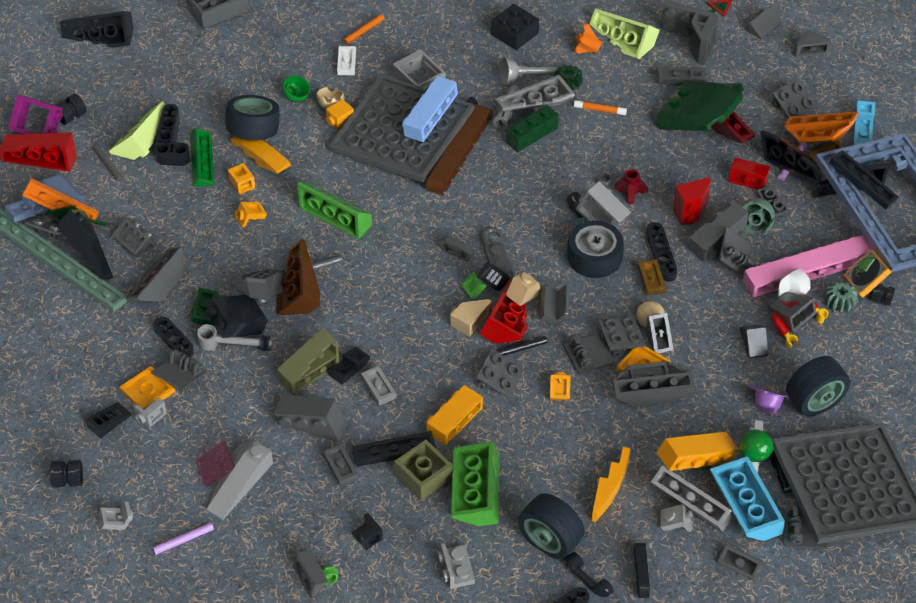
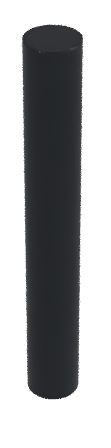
(523, 346)

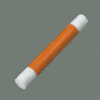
(599, 107)

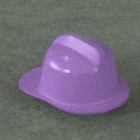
(767, 400)

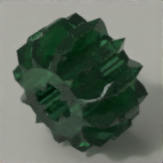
(570, 75)

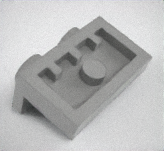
(457, 566)

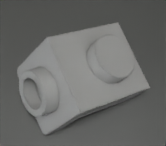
(115, 517)
(676, 517)

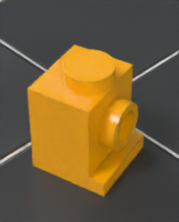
(241, 178)

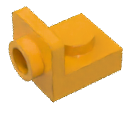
(248, 211)
(560, 386)

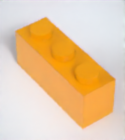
(454, 414)

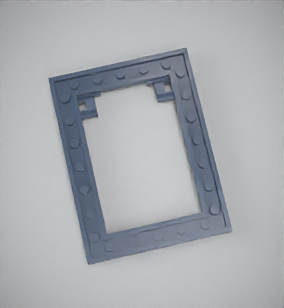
(896, 149)

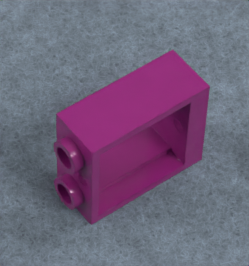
(21, 110)

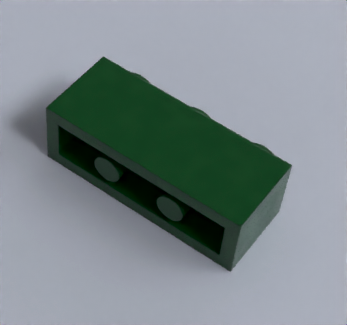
(532, 128)

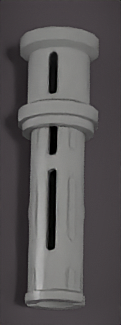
(500, 113)

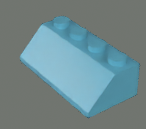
(749, 499)

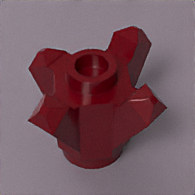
(631, 185)

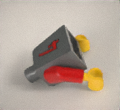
(792, 312)

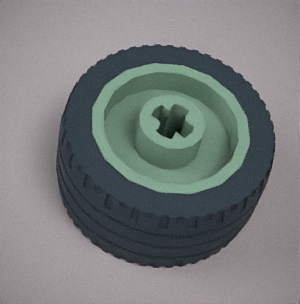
(252, 117)
(818, 386)
(551, 525)

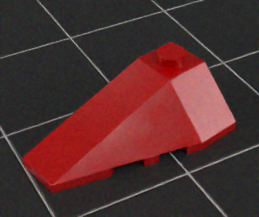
(506, 320)

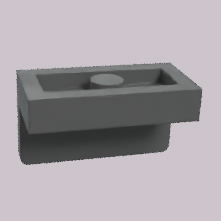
(554, 304)

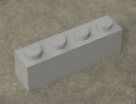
(692, 498)

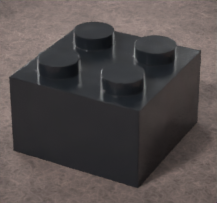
(515, 26)

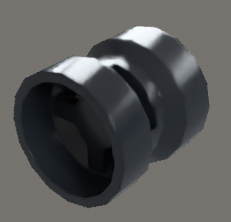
(878, 294)

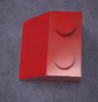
(691, 200)

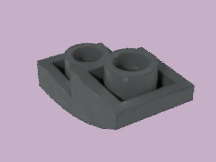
(770, 194)

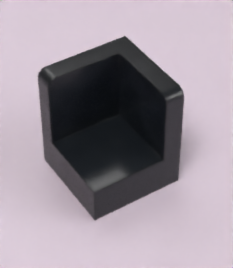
(368, 533)

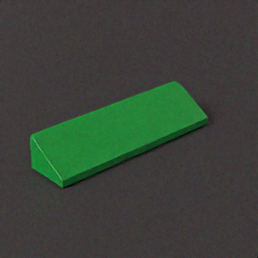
(202, 158)

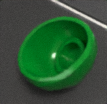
(296, 88)
(756, 445)

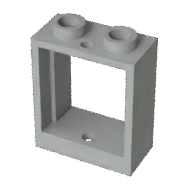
(418, 60)
(607, 201)

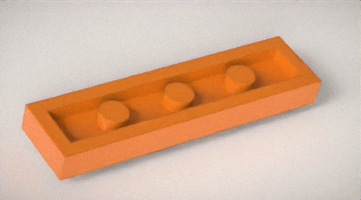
(54, 199)

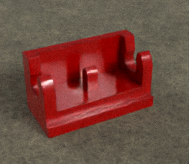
(748, 174)

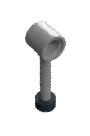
(210, 343)

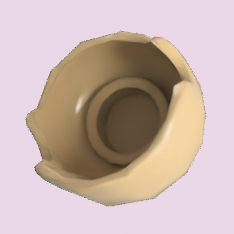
(327, 98)
(646, 309)

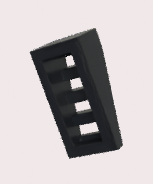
(493, 276)
(106, 427)

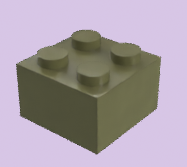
(423, 470)

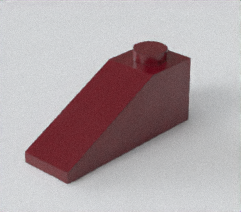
(734, 129)

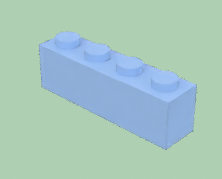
(430, 108)

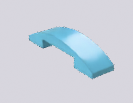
(864, 122)

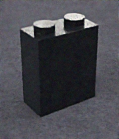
(236, 316)

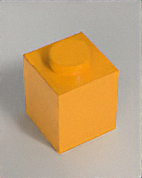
(338, 114)

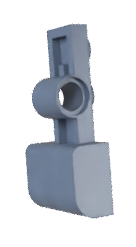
(28, 208)

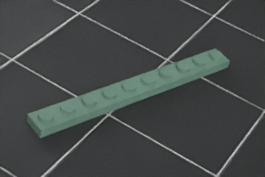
(61, 263)

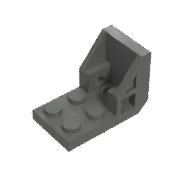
(691, 22)

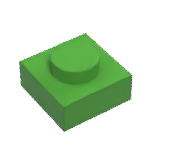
(473, 285)

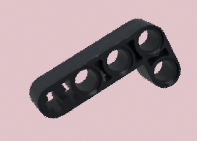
(166, 148)

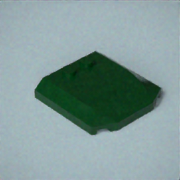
(699, 106)

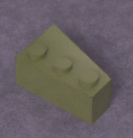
(309, 362)

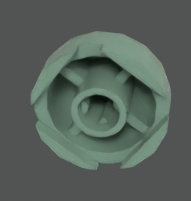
(759, 213)

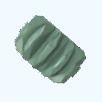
(840, 296)

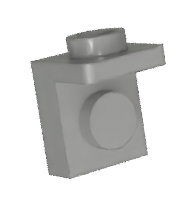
(151, 414)

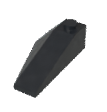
(110, 29)
(789, 157)

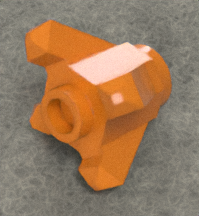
(587, 41)

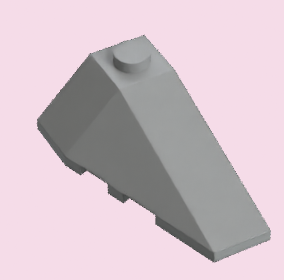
(547, 92)
(250, 464)

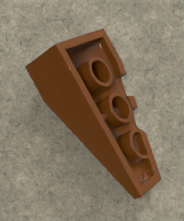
(300, 285)

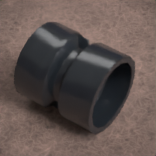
(72, 107)
(66, 473)

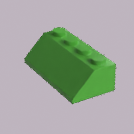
(333, 209)
(476, 484)

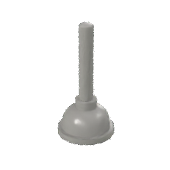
(510, 70)

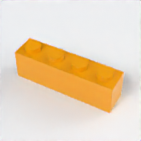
(697, 451)

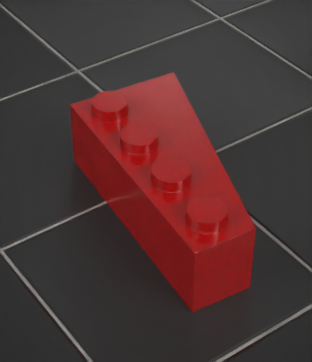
(40, 150)

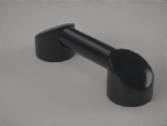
(602, 588)

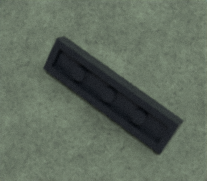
(864, 179)
(388, 449)

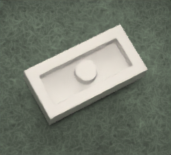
(346, 60)

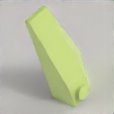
(631, 36)
(139, 137)

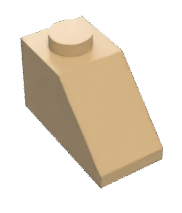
(523, 288)
(470, 315)

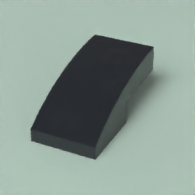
(349, 366)

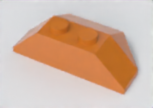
(820, 127)

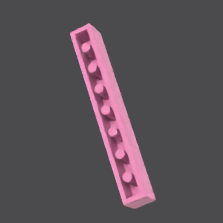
(814, 263)

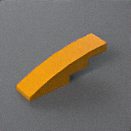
(263, 153)
(609, 486)

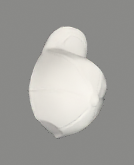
(795, 282)

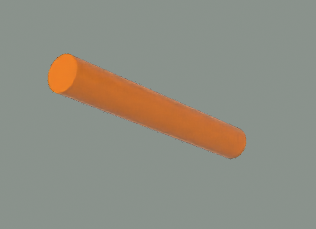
(363, 29)

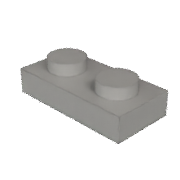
(378, 385)

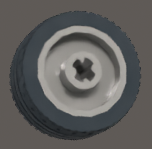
(595, 249)

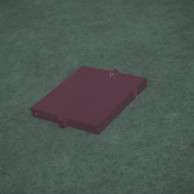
(215, 463)

